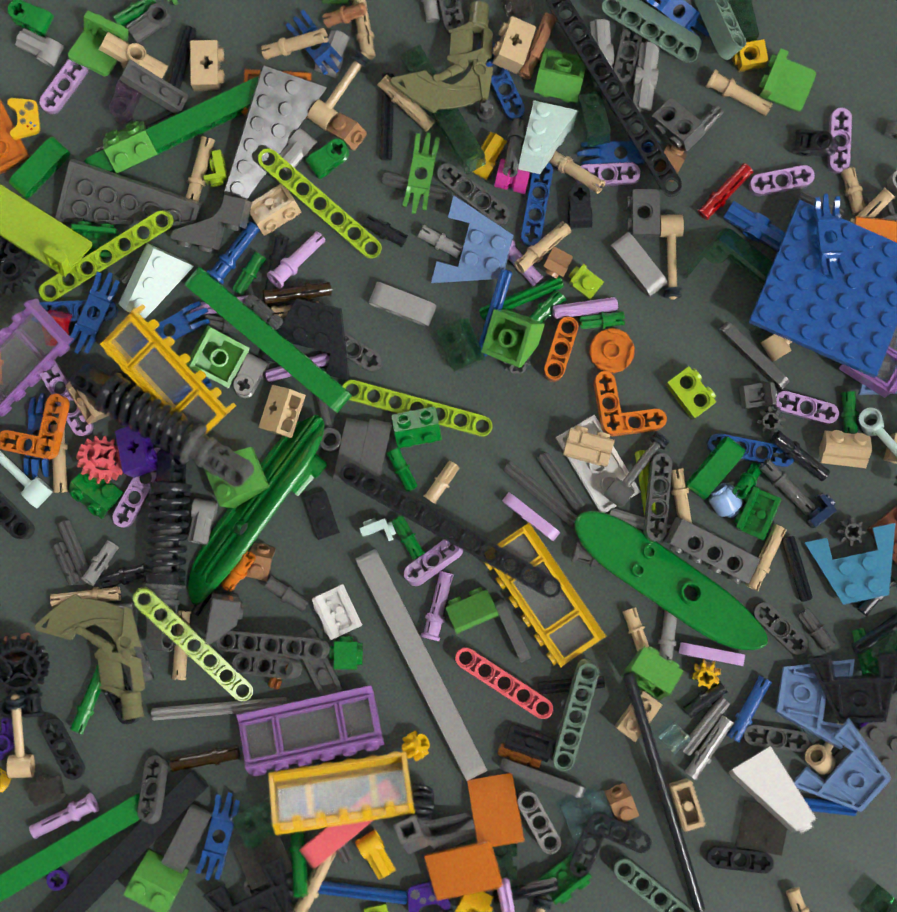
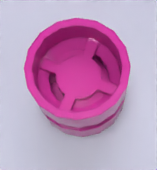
(517, 183)

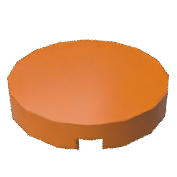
(612, 350)

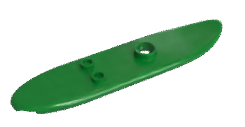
(226, 546)
(663, 578)

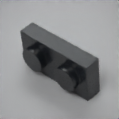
(321, 515)
(529, 743)

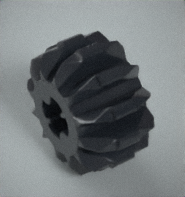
(422, 801)

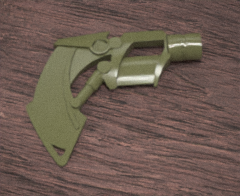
(433, 93)
(75, 616)

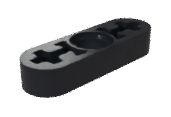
(72, 749)
(757, 855)

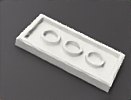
(594, 477)

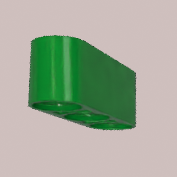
(39, 167)
(715, 467)

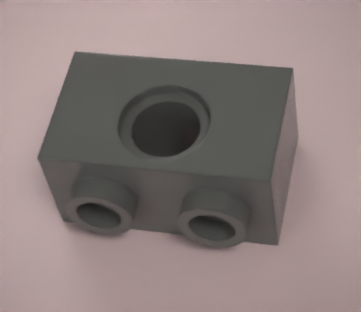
(650, 201)

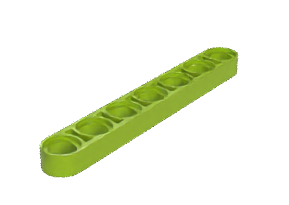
(315, 193)
(117, 254)
(407, 401)
(188, 634)

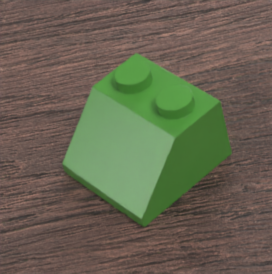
(560, 75)
(512, 337)
(217, 356)
(234, 496)
(471, 610)
(654, 673)
(155, 883)

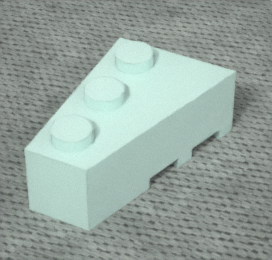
(544, 134)
(153, 279)

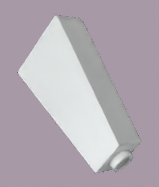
(774, 789)

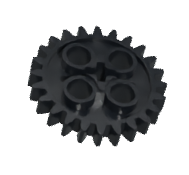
(21, 261)

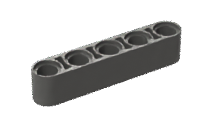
(283, 645)

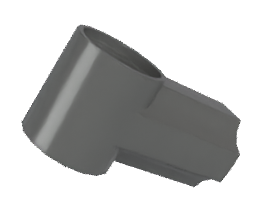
(147, 25)

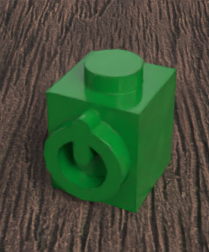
(346, 653)

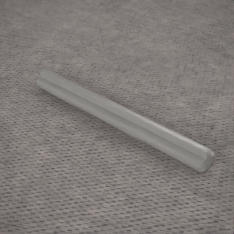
(212, 709)

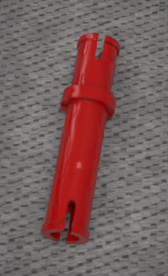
(718, 198)

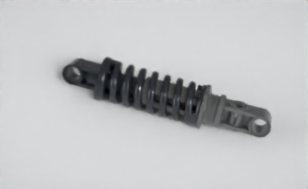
(159, 425)
(165, 571)

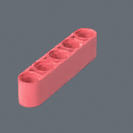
(510, 692)
(329, 841)

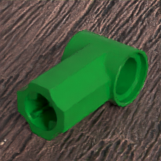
(312, 472)

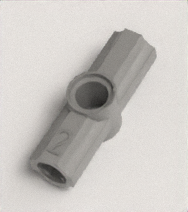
(601, 33)
(645, 76)

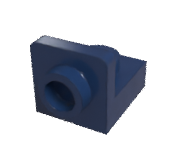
(820, 515)

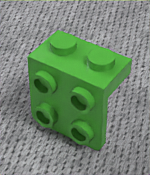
(86, 48)
(786, 82)
(128, 146)

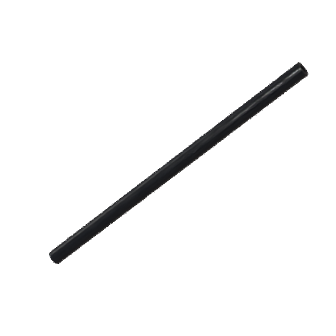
(664, 791)

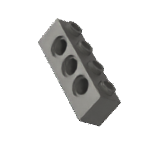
(744, 562)

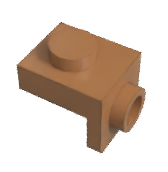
(347, 130)
(675, 156)
(557, 262)
(261, 566)
(621, 803)

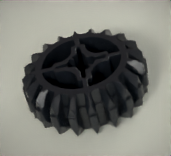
(31, 677)

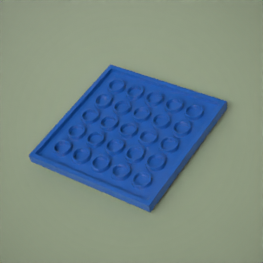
(837, 318)

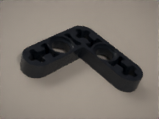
(599, 835)

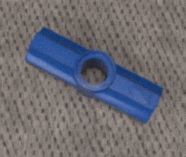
(754, 225)

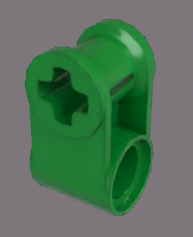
(34, 18)
(326, 160)

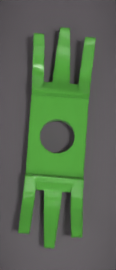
(424, 161)

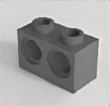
(681, 122)

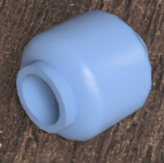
(724, 501)

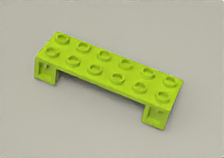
(40, 233)

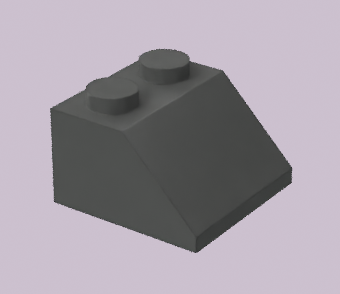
(222, 615)

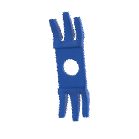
(686, 20)
(321, 53)
(607, 156)
(830, 223)
(98, 300)
(182, 322)
(34, 424)
(212, 848)

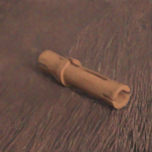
(537, 45)

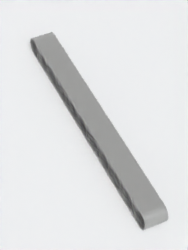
(421, 664)

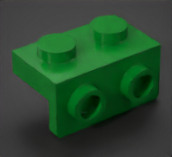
(97, 235)
(416, 427)
(94, 495)
(758, 513)
(566, 879)

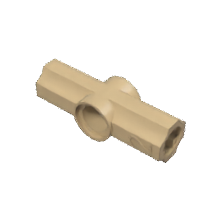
(124, 52)

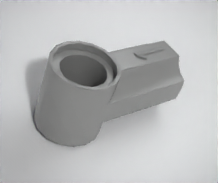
(339, 42)
(44, 49)
(298, 147)
(202, 515)

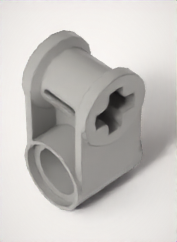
(252, 372)

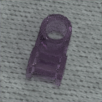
(124, 97)

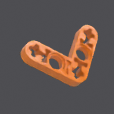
(621, 419)
(40, 441)

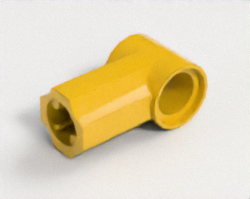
(492, 149)
(373, 850)

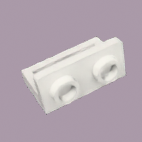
(336, 612)

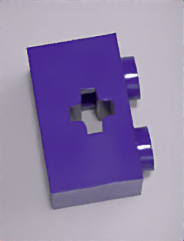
(135, 453)

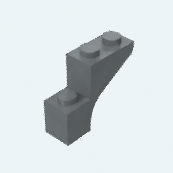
(209, 233)
(438, 833)

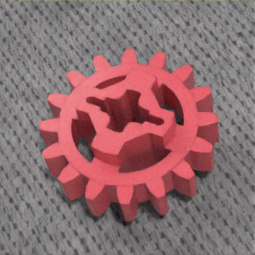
(101, 459)

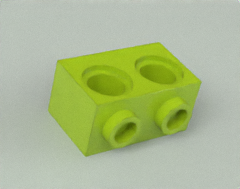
(686, 396)

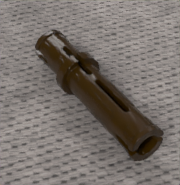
(323, 289)
(214, 756)

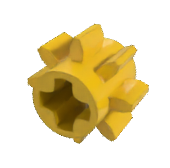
(703, 679)
(415, 745)

